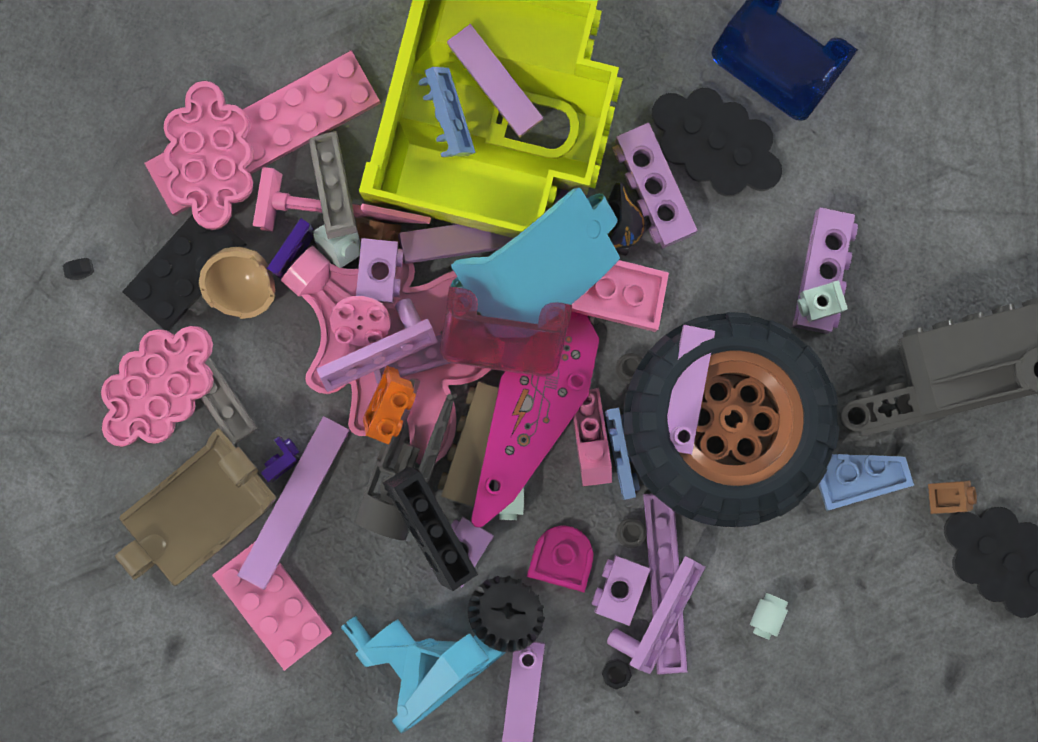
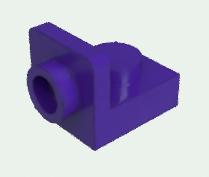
(278, 465)

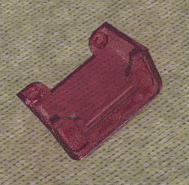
(503, 342)

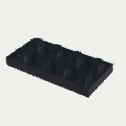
(171, 277)

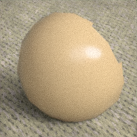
(237, 282)

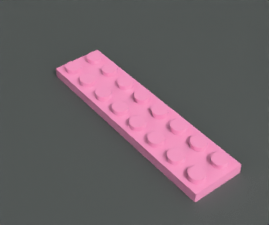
(294, 115)

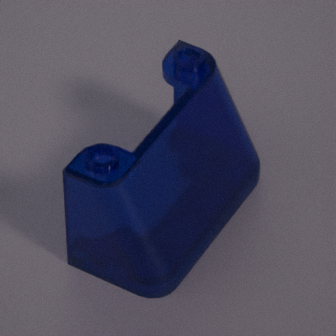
(780, 58)

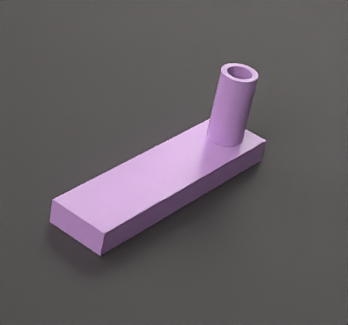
(379, 354)
(688, 391)
(646, 653)
(523, 694)

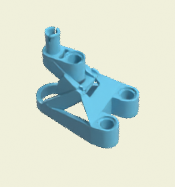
(424, 677)

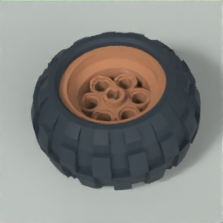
(784, 458)

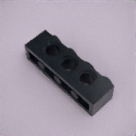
(430, 528)

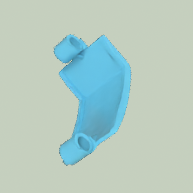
(546, 262)

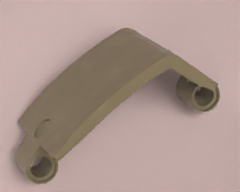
(194, 512)

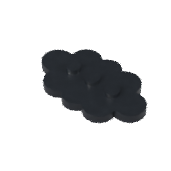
(716, 142)
(997, 557)

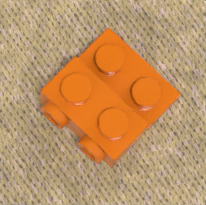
(387, 406)

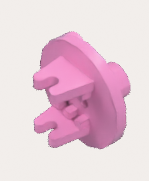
(346, 321)

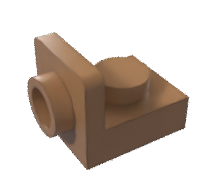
(377, 230)
(952, 497)

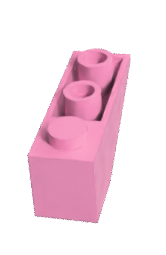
(592, 441)

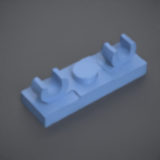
(448, 112)

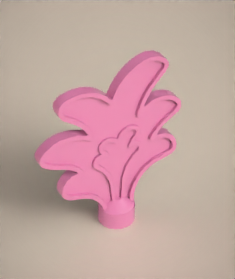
(325, 285)

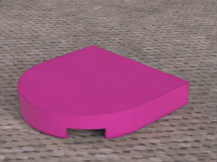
(562, 558)

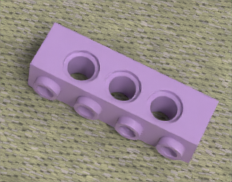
(643, 141)
(825, 224)

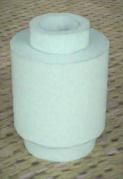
(769, 616)

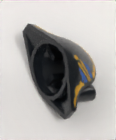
(630, 220)

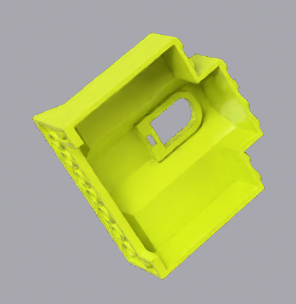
(506, 180)

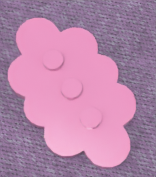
(208, 155)
(157, 386)

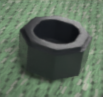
(78, 269)
(616, 673)

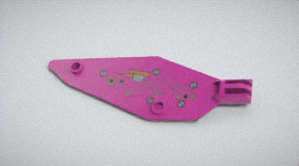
(531, 417)

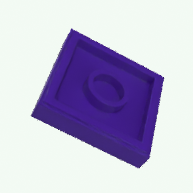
(292, 248)

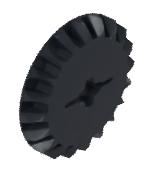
(492, 626)

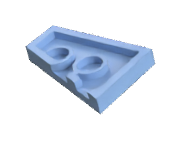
(862, 477)
(627, 480)

